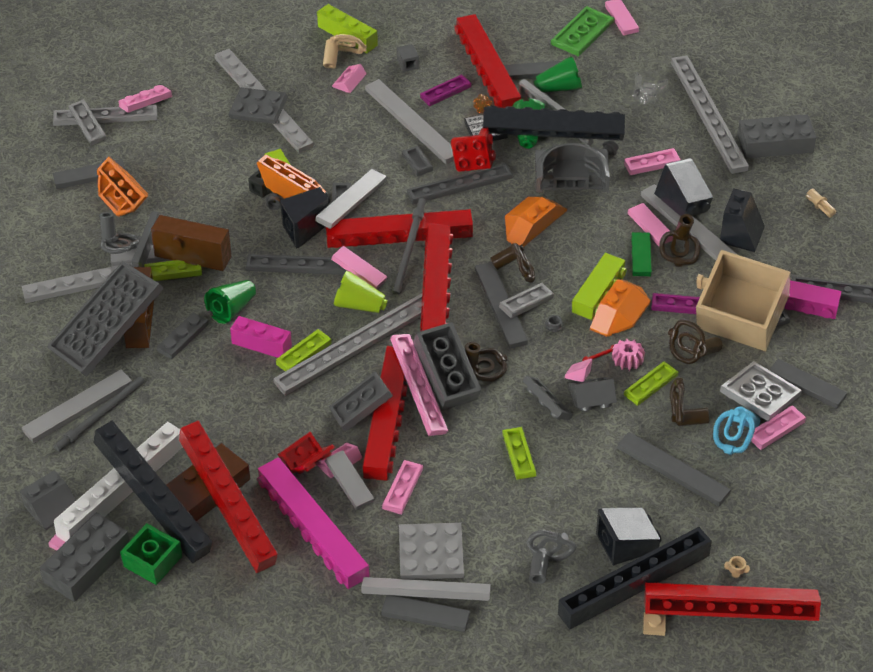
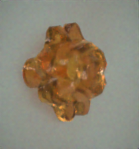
(481, 102)

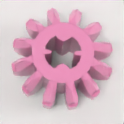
(628, 354)

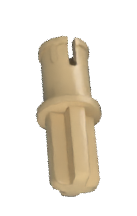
(820, 202)

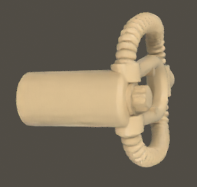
(333, 46)

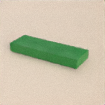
(641, 254)

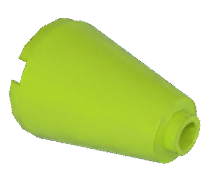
(359, 295)

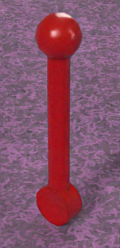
(599, 354)

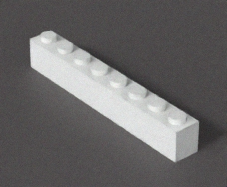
(112, 488)

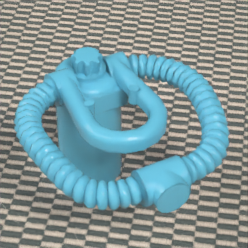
(739, 415)

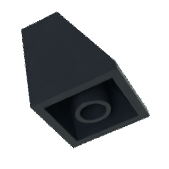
(684, 188)
(300, 214)
(742, 221)
(626, 533)

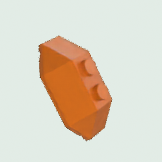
(284, 178)
(119, 188)
(531, 219)
(620, 308)

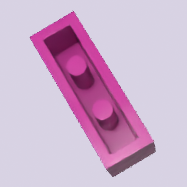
(813, 299)
(260, 337)

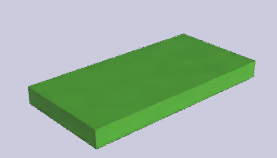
(582, 31)

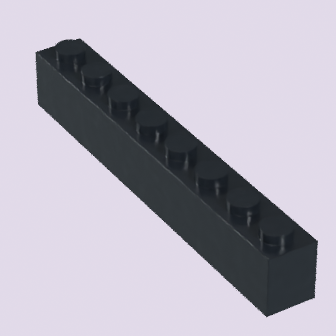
(554, 123)
(152, 491)
(631, 578)

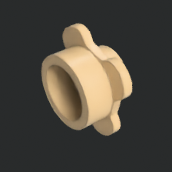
(739, 562)

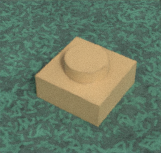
(654, 624)

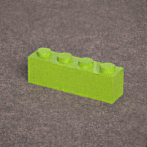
(338, 22)
(597, 285)

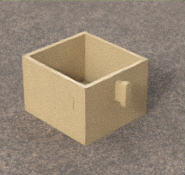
(742, 299)

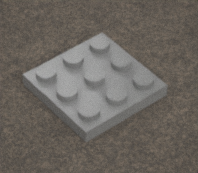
(760, 391)
(431, 551)

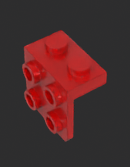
(473, 151)
(304, 454)

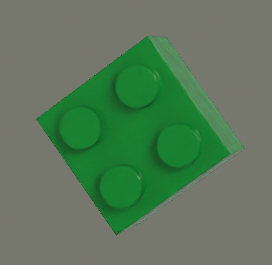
(151, 554)

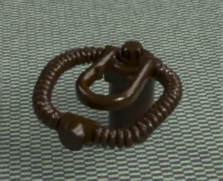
(683, 233)
(509, 255)
(701, 348)
(473, 351)
(688, 416)

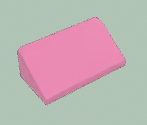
(350, 78)
(579, 371)
(350, 450)

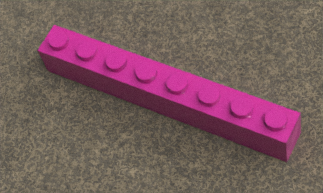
(313, 523)

